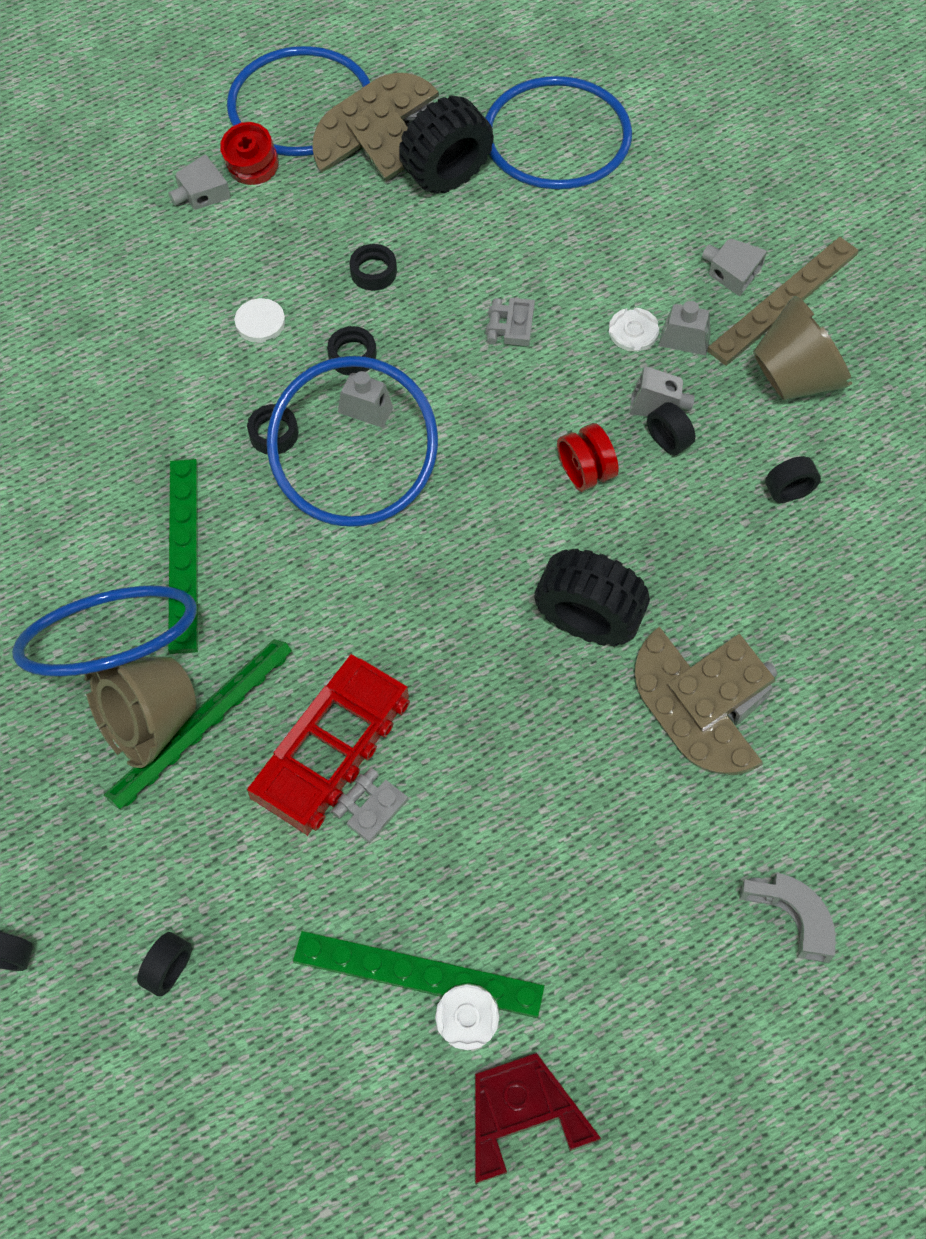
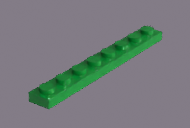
(183, 548)
(207, 715)
(413, 972)

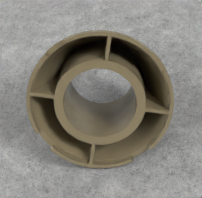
(800, 355)
(141, 705)

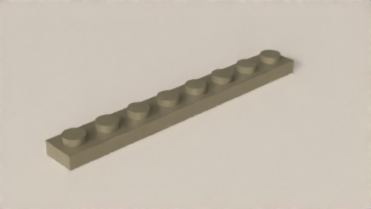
(801, 284)

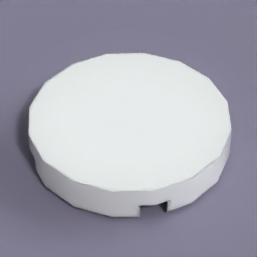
(259, 320)
(639, 334)
(467, 1016)

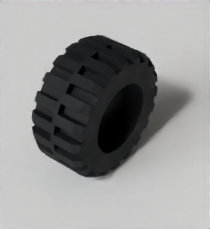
(446, 144)
(592, 597)

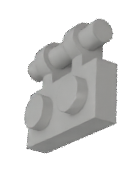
(518, 325)
(376, 811)

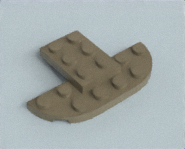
(372, 121)
(697, 699)

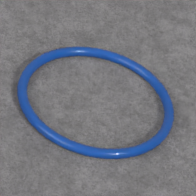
(283, 53)
(566, 183)
(301, 380)
(110, 661)

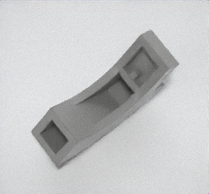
(804, 906)

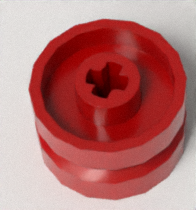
(249, 153)
(588, 456)

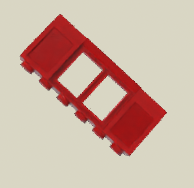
(297, 791)

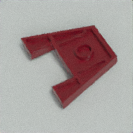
(516, 1100)

